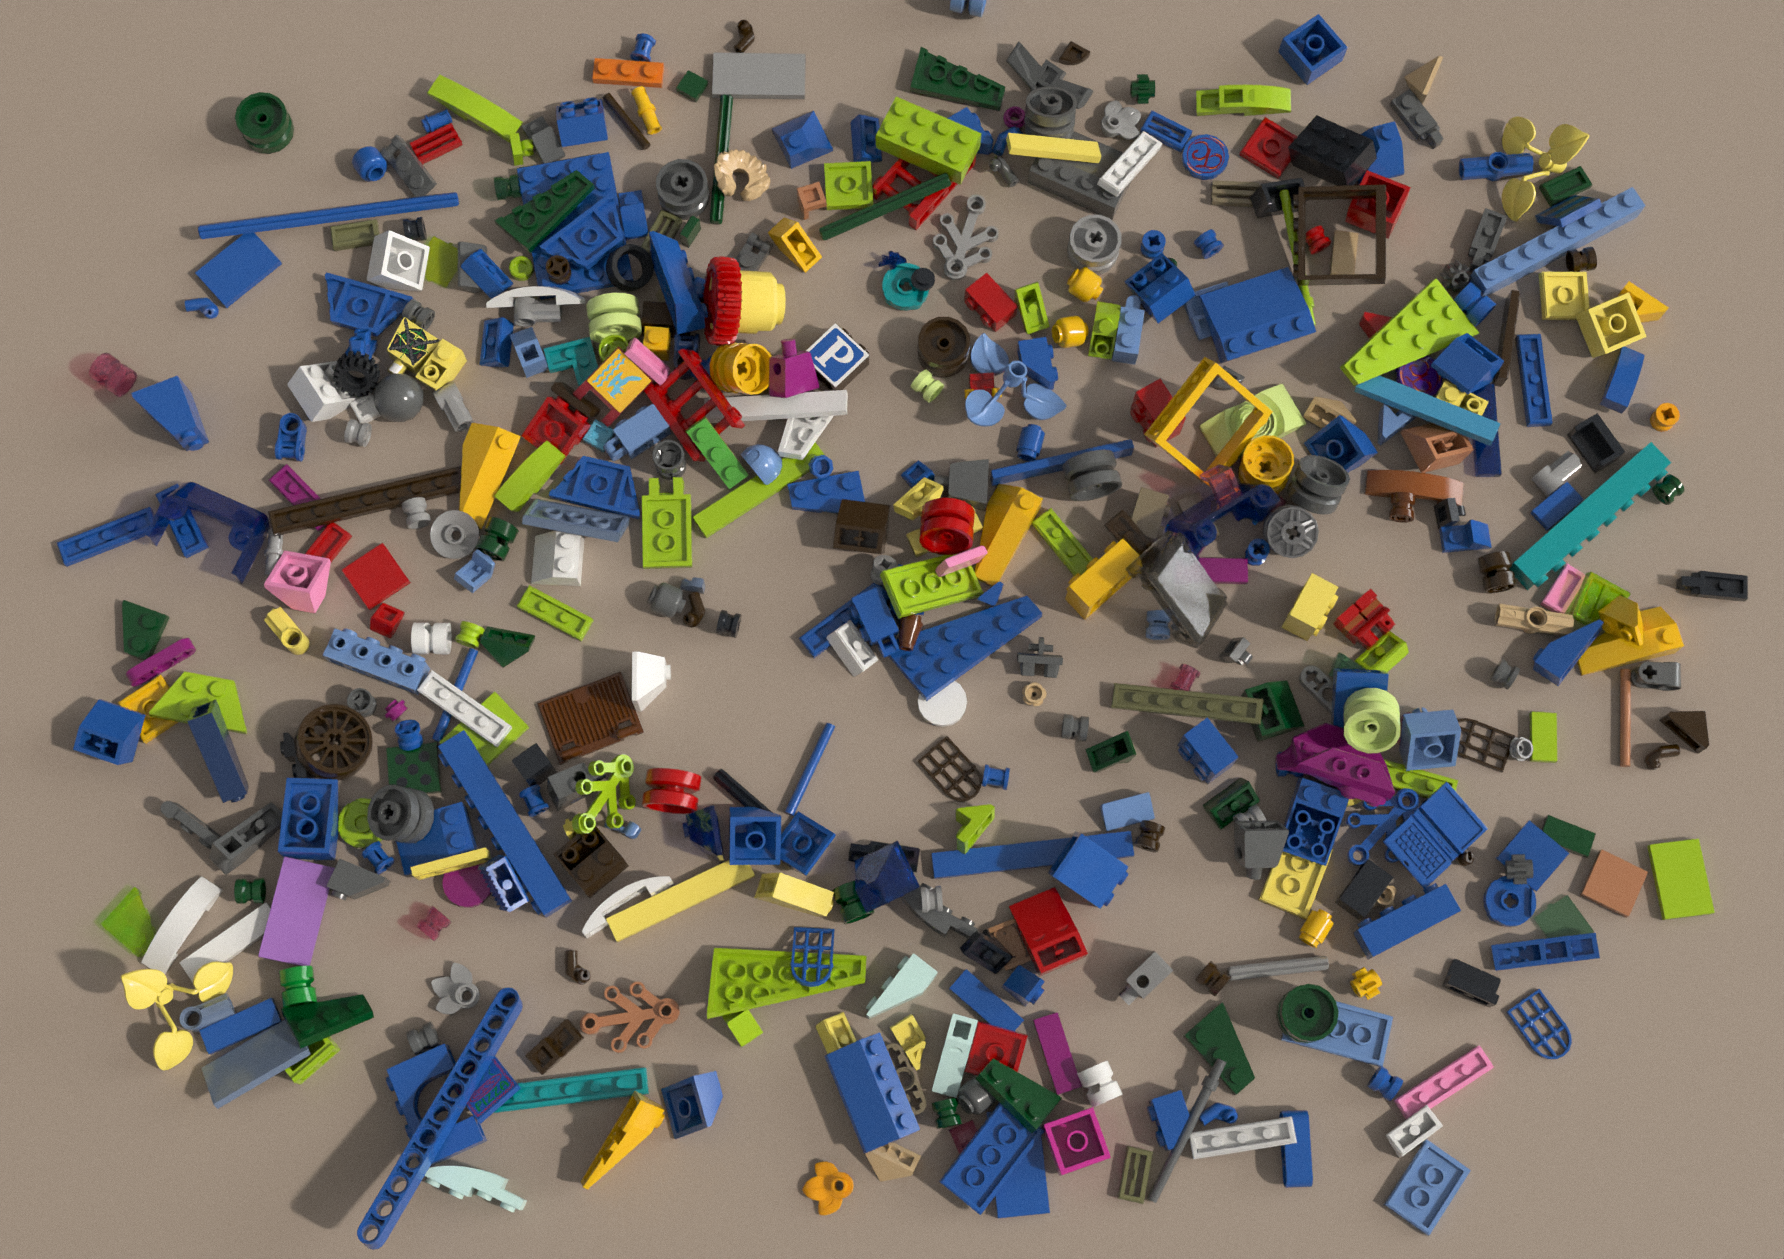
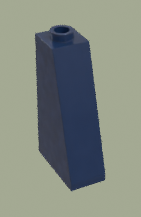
(218, 751)

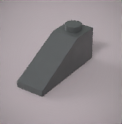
(245, 838)

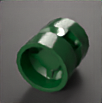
(499, 531)
(852, 908)

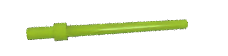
(1293, 236)

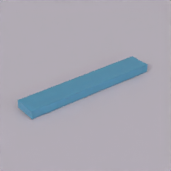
(1429, 408)

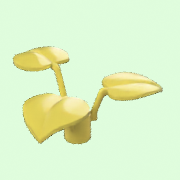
(1564, 144)
(150, 986)

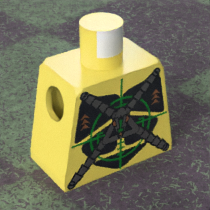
(410, 348)

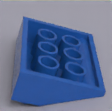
(1256, 314)

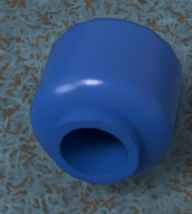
(369, 164)

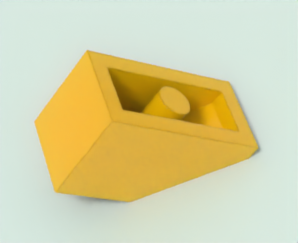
(795, 243)

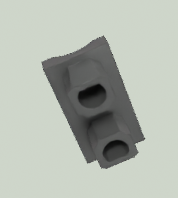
(1050, 662)

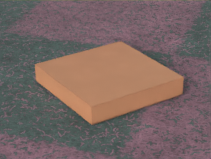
(1613, 883)

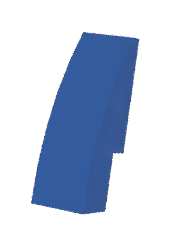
(1622, 380)

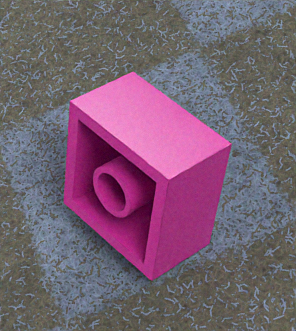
(1076, 1141)

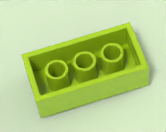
(928, 140)

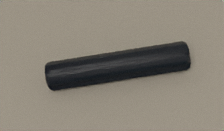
(737, 790)

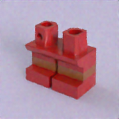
(1362, 618)

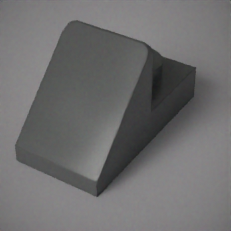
(544, 140)

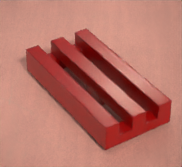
(435, 140)

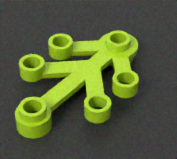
(621, 770)

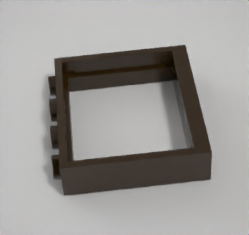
(1341, 192)

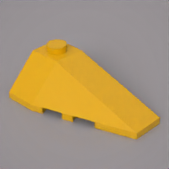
(484, 464)
(1004, 527)
(1609, 651)
(630, 1129)

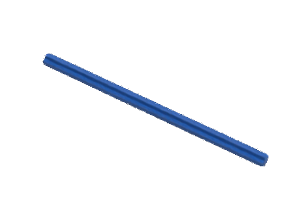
(328, 215)

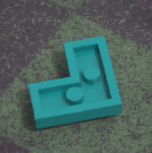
(573, 354)

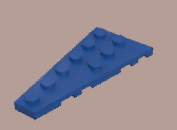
(959, 645)

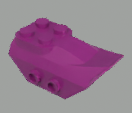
(1331, 759)

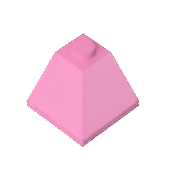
(299, 580)

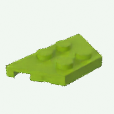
(196, 689)

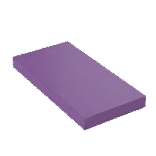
(296, 912)

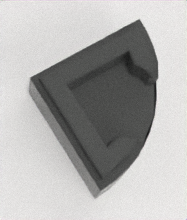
(1219, 384)

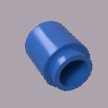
(1030, 442)

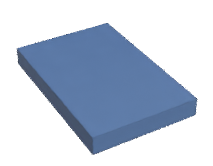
(1427, 1187)

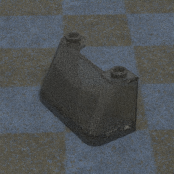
(1180, 587)

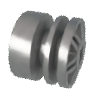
(1286, 517)

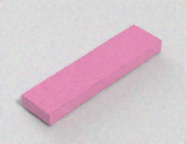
(1444, 1082)

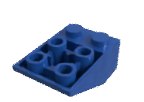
(1313, 820)

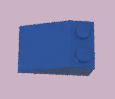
(309, 819)
(448, 836)

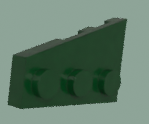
(1018, 1094)

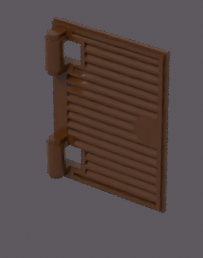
(590, 717)

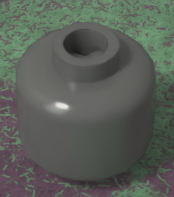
(666, 600)
(974, 1097)

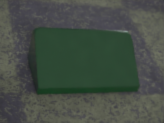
(1231, 801)

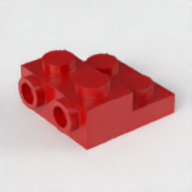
(557, 425)

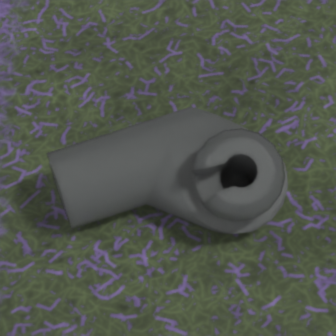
(1000, 165)

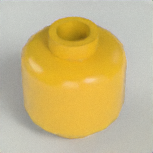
(1084, 284)
(1069, 331)

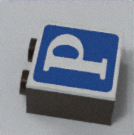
(838, 358)

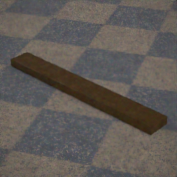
(364, 501)

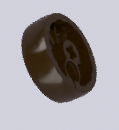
(318, 718)

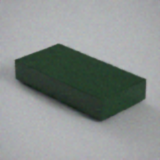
(1565, 186)
(1569, 836)

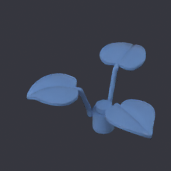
(986, 411)

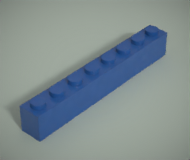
(504, 823)

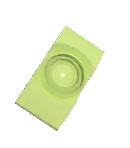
(1280, 423)

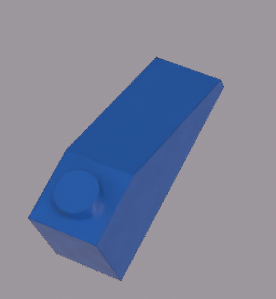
(1562, 654)

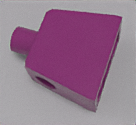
(791, 371)

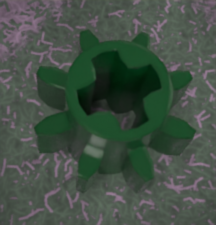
(1142, 89)

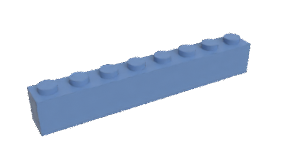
(1556, 242)

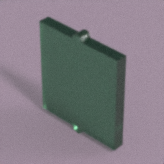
(1562, 920)

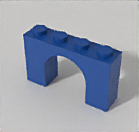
(410, 1079)

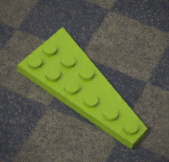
(1416, 330)
(762, 977)

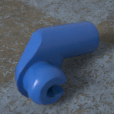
(1001, 143)

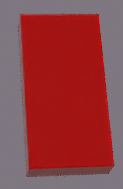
(329, 542)

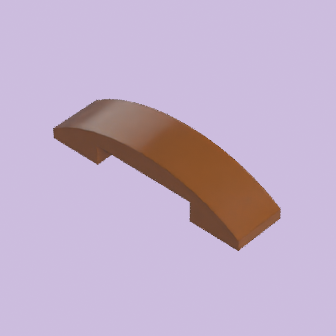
(1422, 485)

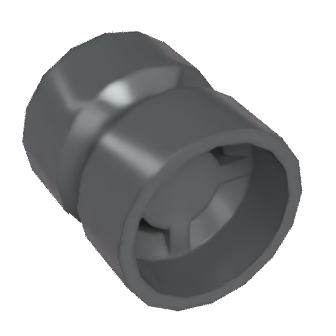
(669, 454)

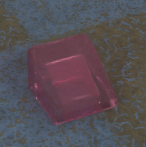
(962, 1134)

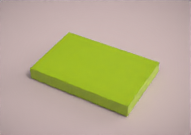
(501, 709)
(1680, 879)

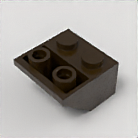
(861, 526)
(591, 861)

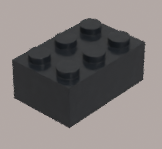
(1332, 152)

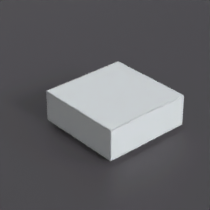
(365, 409)

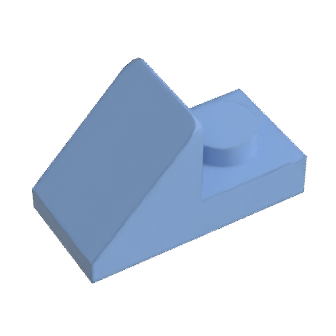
(1391, 423)

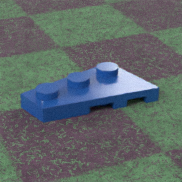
(825, 493)

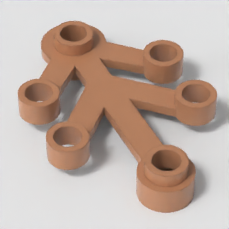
(633, 1016)

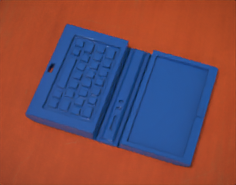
(1435, 835)

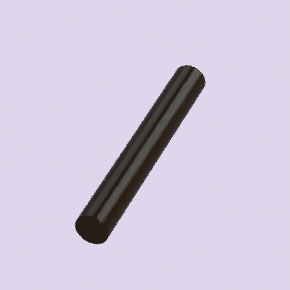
(626, 121)

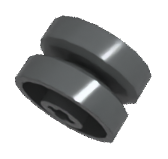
(1050, 113)
(682, 188)
(1092, 475)
(1318, 484)
(400, 814)

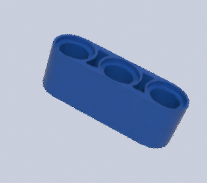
(1297, 1156)

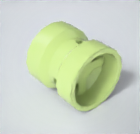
(927, 386)

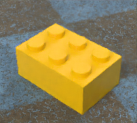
(1101, 579)

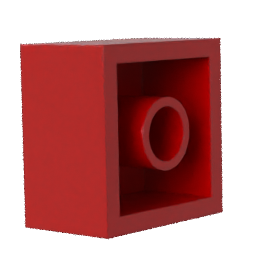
(1362, 211)
(1149, 404)

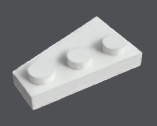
(801, 435)

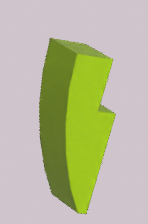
(530, 476)

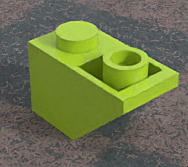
(1104, 330)

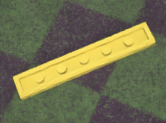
(678, 899)

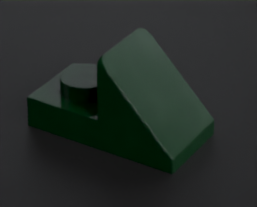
(1111, 752)

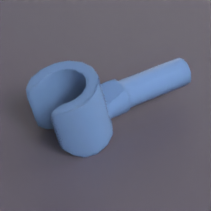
(632, 830)

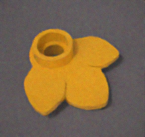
(824, 1187)

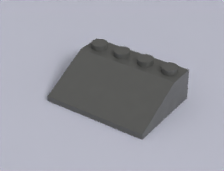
(1079, 180)

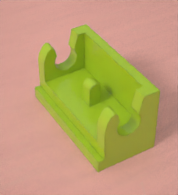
(320, 1053)

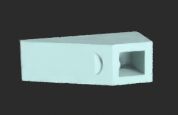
(908, 984)
(954, 1055)

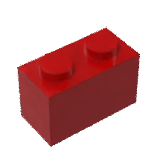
(990, 302)

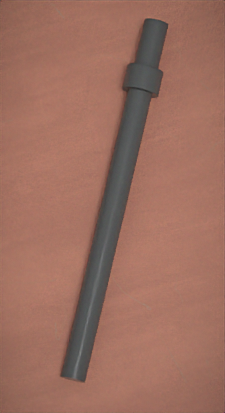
(1209, 1084)

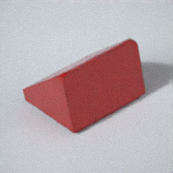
(386, 620)

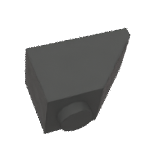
(354, 881)

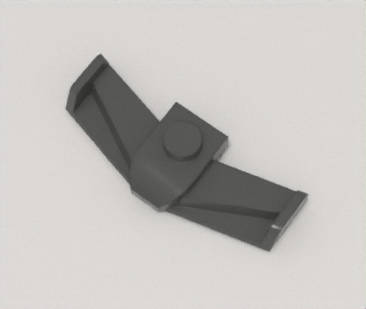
(1043, 76)

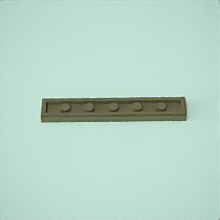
(1187, 703)

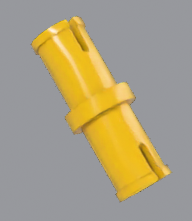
(646, 110)

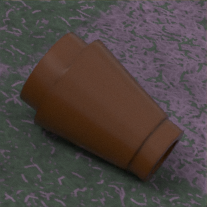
(909, 631)

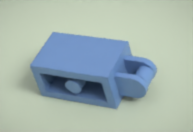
(1129, 332)
(637, 433)

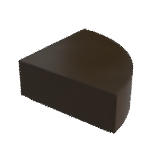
(1074, 54)

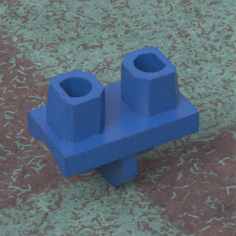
(362, 342)

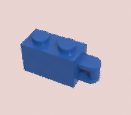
(875, 620)

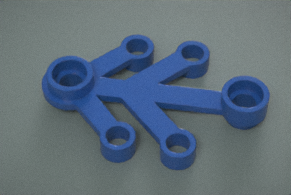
(1385, 823)

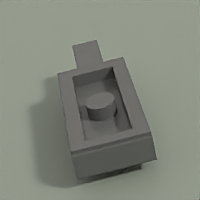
(1417, 118)
(1486, 237)

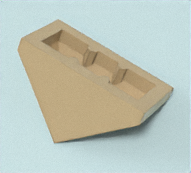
(1422, 78)
(1325, 410)
(892, 1161)

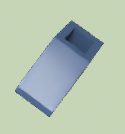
(529, 352)

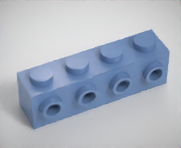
(376, 661)

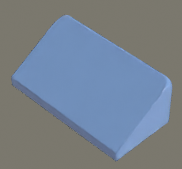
(1127, 811)

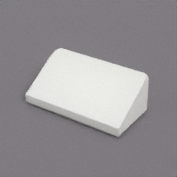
(851, 648)
(1413, 1131)

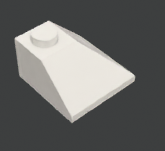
(648, 678)

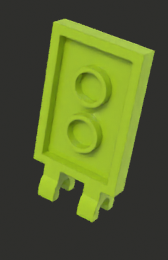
(666, 527)

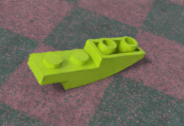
(1243, 99)

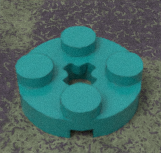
(896, 296)

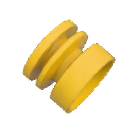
(740, 368)
(1267, 454)

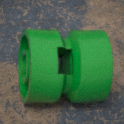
(297, 986)

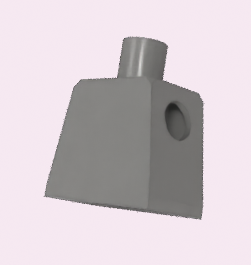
(1155, 969)

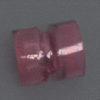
(112, 374)

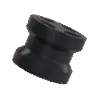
(415, 229)
(728, 623)

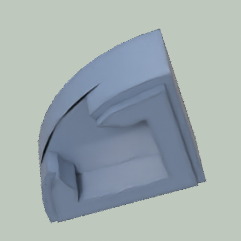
(695, 585)

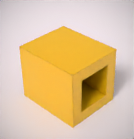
(658, 341)

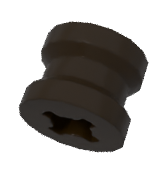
(557, 264)

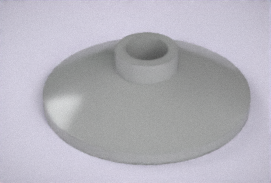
(442, 534)

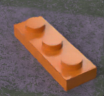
(628, 72)

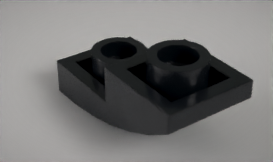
(288, 750)

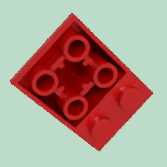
(1048, 931)

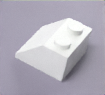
(397, 262)
(558, 559)

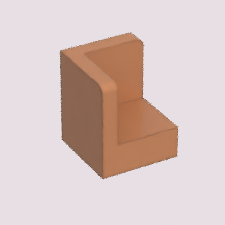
(810, 198)

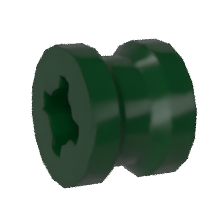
(1668, 489)

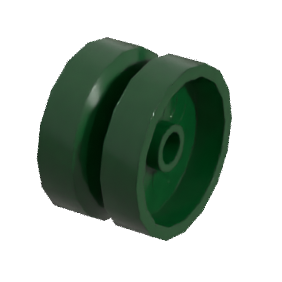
(264, 122)
(1317, 1002)

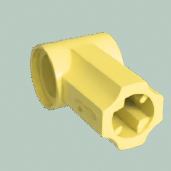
(287, 630)

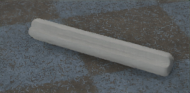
(1278, 968)

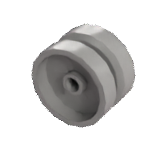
(1094, 243)

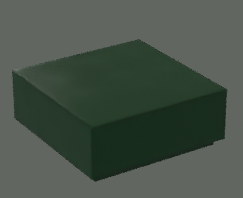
(692, 86)
(690, 231)

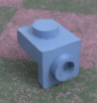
(476, 571)

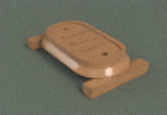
(1011, 942)

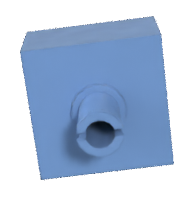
(1429, 739)

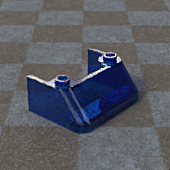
(247, 524)

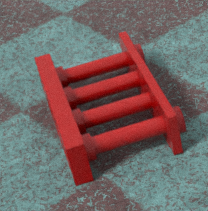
(920, 212)
(671, 409)

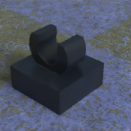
(1448, 512)

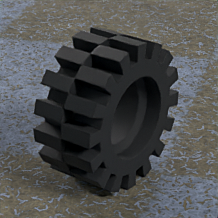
(355, 384)

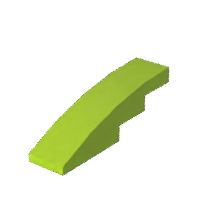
(474, 107)

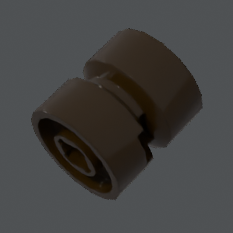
(1496, 571)

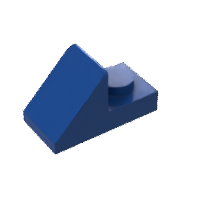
(633, 214)
(1465, 537)

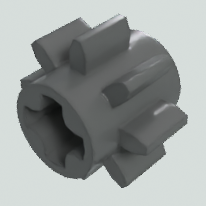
(1455, 275)
(1519, 869)

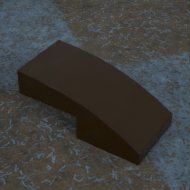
(554, 1047)

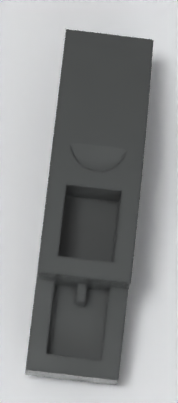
(938, 921)

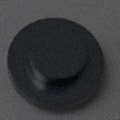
(923, 279)

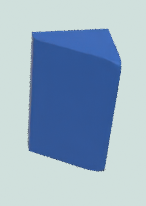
(864, 139)
(486, 274)
(496, 343)

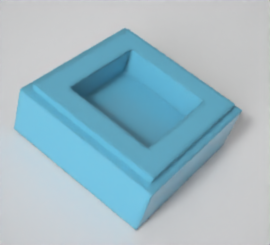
(598, 435)

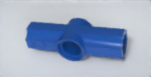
(1509, 166)

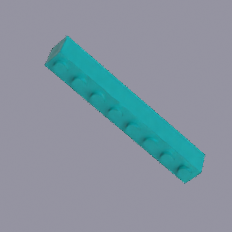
(1588, 516)

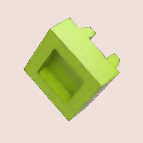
(520, 149)

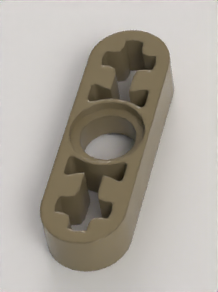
(917, 1094)

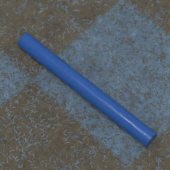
(459, 683)
(809, 769)

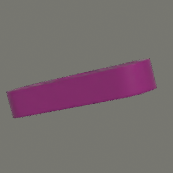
(160, 662)

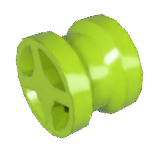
(469, 634)

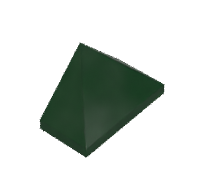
(506, 644)

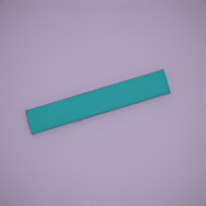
(577, 1089)

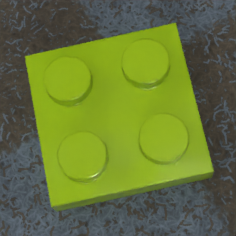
(848, 185)

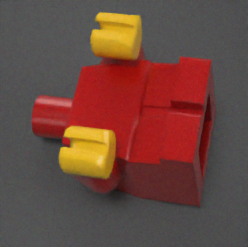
(981, 381)

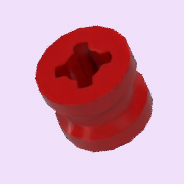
(1317, 240)

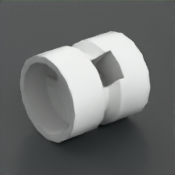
(431, 638)
(1099, 1084)

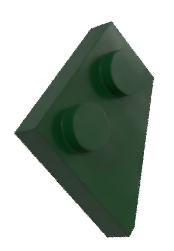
(141, 629)

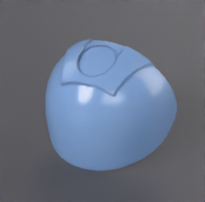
(763, 461)

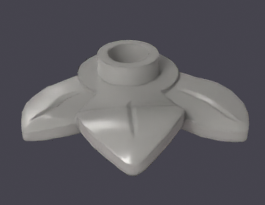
(1120, 121)
(452, 990)

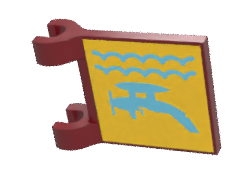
(615, 383)

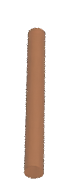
(1625, 717)

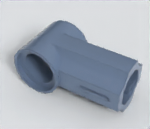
(209, 1013)

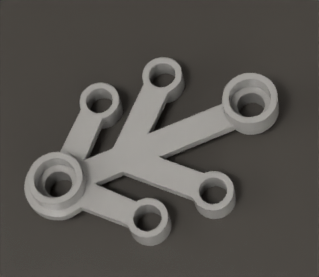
(964, 242)

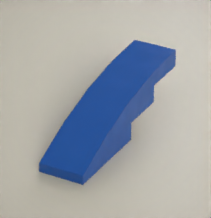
(1545, 951)

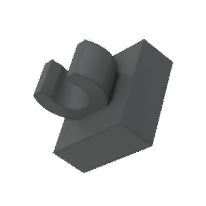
(1237, 651)

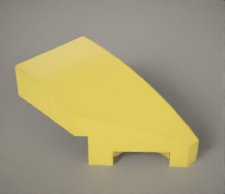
(910, 1039)

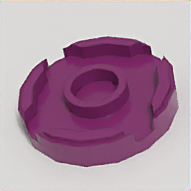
(466, 887)

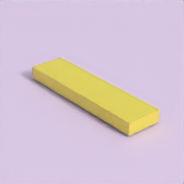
(1053, 148)

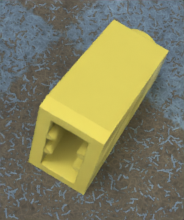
(794, 894)

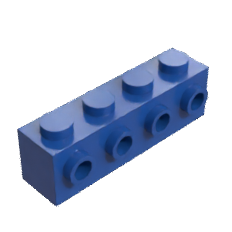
(1406, 921)

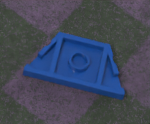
(588, 236)
(363, 305)
(600, 487)

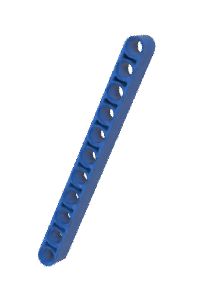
(440, 1129)

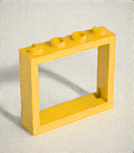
(1183, 402)

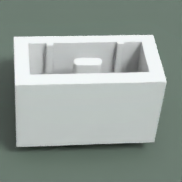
(317, 391)

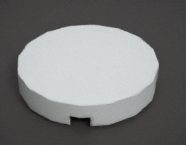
(945, 707)

